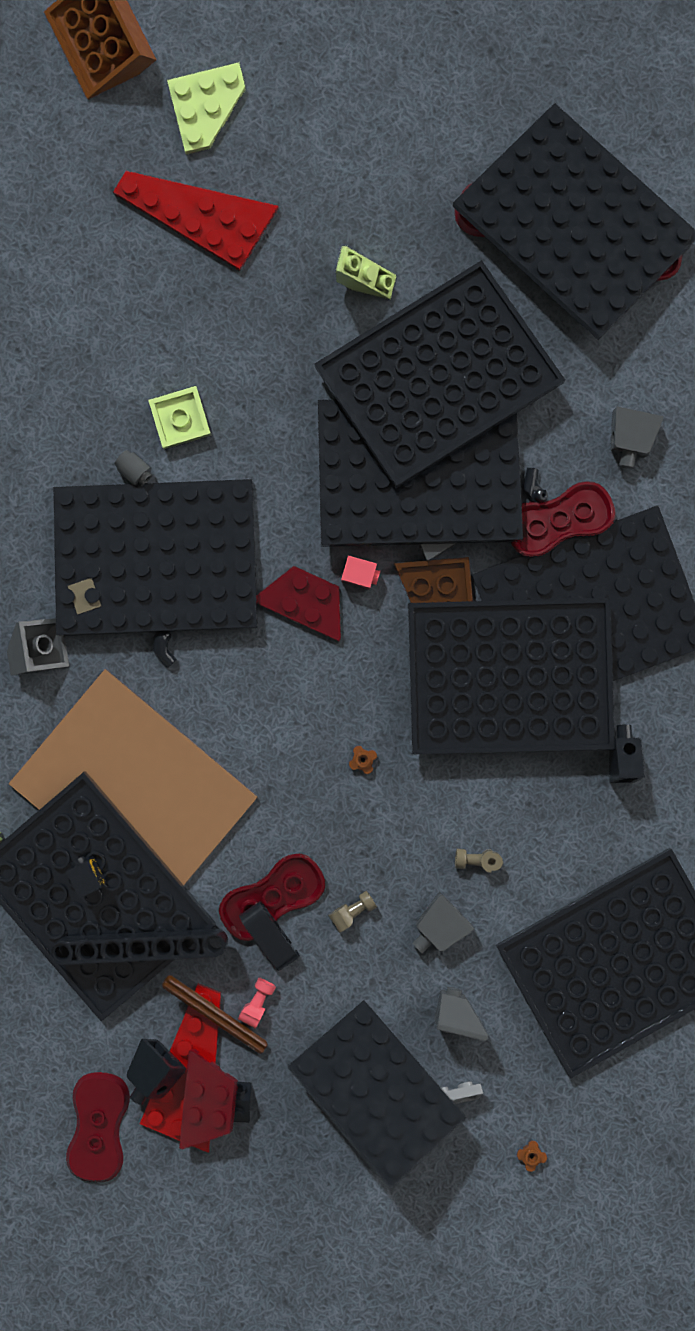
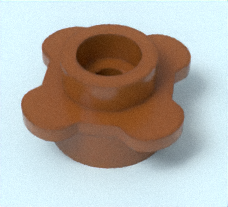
(356, 762)
(524, 1155)

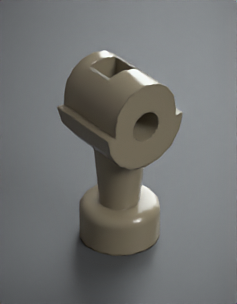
(487, 860)
(344, 915)

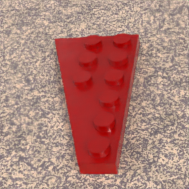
(211, 219)
(194, 1033)

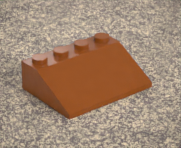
(100, 42)

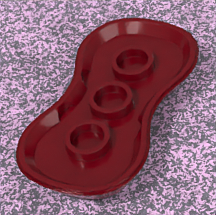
(577, 512)
(288, 886)
(96, 1147)

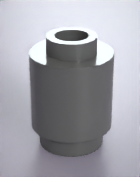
(133, 468)

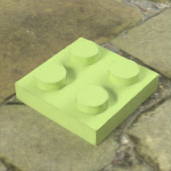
(179, 417)

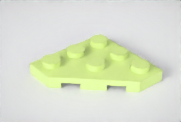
(205, 103)

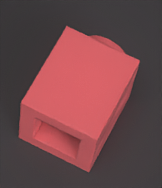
(360, 572)

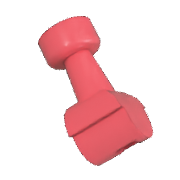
(253, 1011)

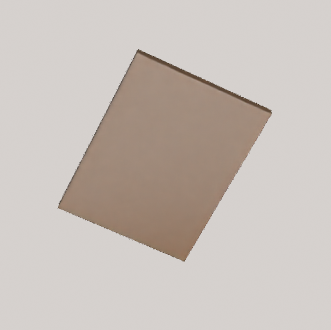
(146, 768)

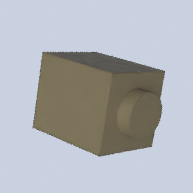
(79, 589)

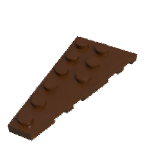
(436, 580)

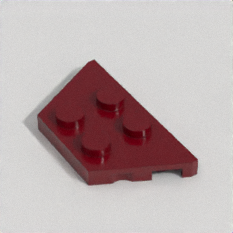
(305, 600)
(207, 1102)

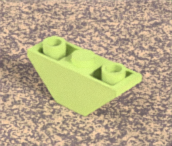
(363, 274)

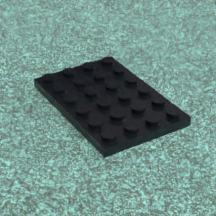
(377, 1093)

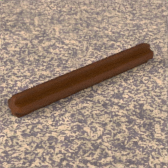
(214, 1014)

